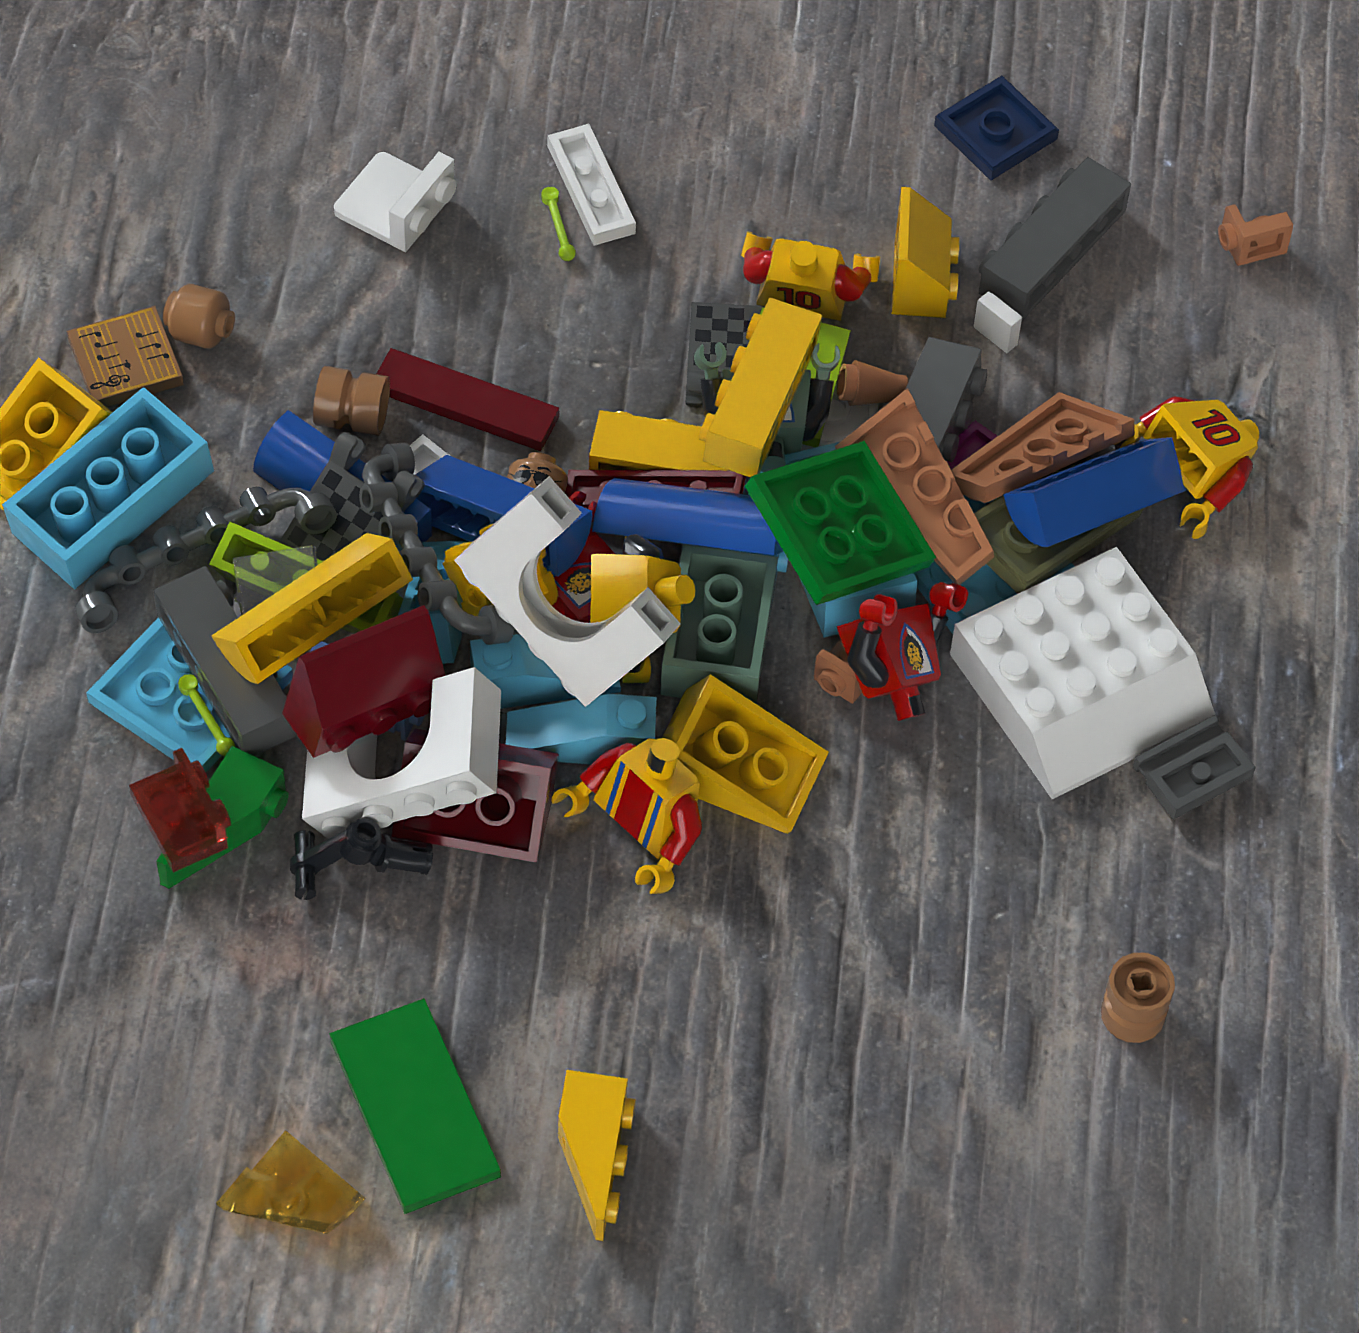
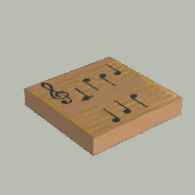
(124, 356)

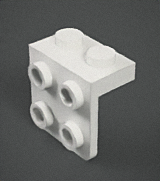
(397, 198)

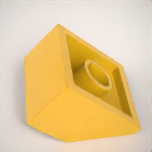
(923, 258)

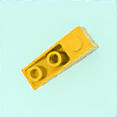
(590, 1134)

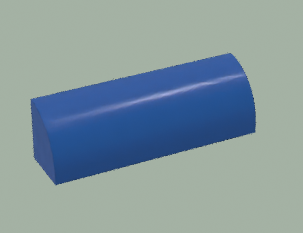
(296, 455)
(1096, 491)
(470, 498)
(683, 516)

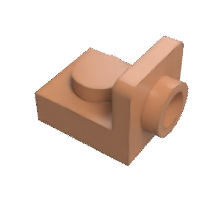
(1254, 239)
(835, 674)

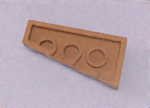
(1040, 444)
(925, 486)

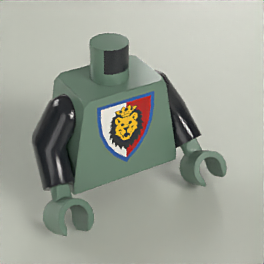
(806, 412)

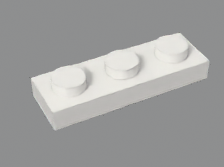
(591, 184)

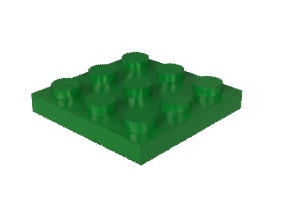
(840, 522)

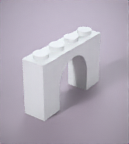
(580, 653)
(450, 769)

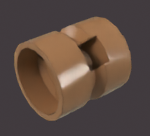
(351, 400)
(1137, 997)

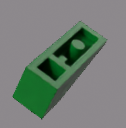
(251, 794)

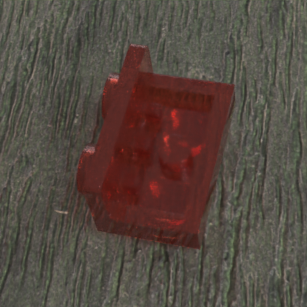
(181, 812)

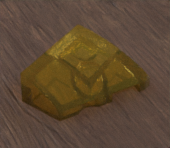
(292, 1190)

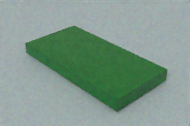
(415, 1106)

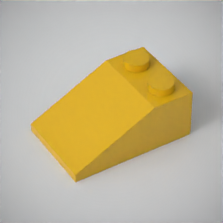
(41, 423)
(744, 755)

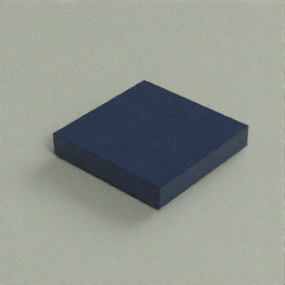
(996, 127)

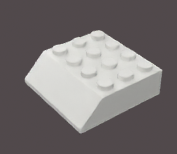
(1082, 671)

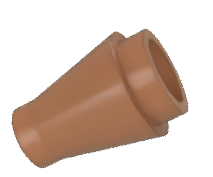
(868, 384)

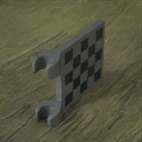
(708, 326)
(343, 492)

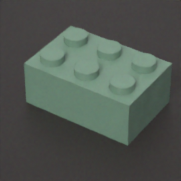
(724, 624)

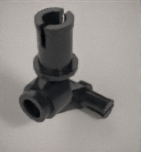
(359, 845)

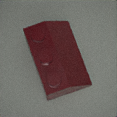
(364, 683)
(498, 824)

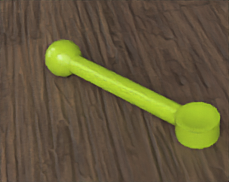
(550, 197)
(189, 686)

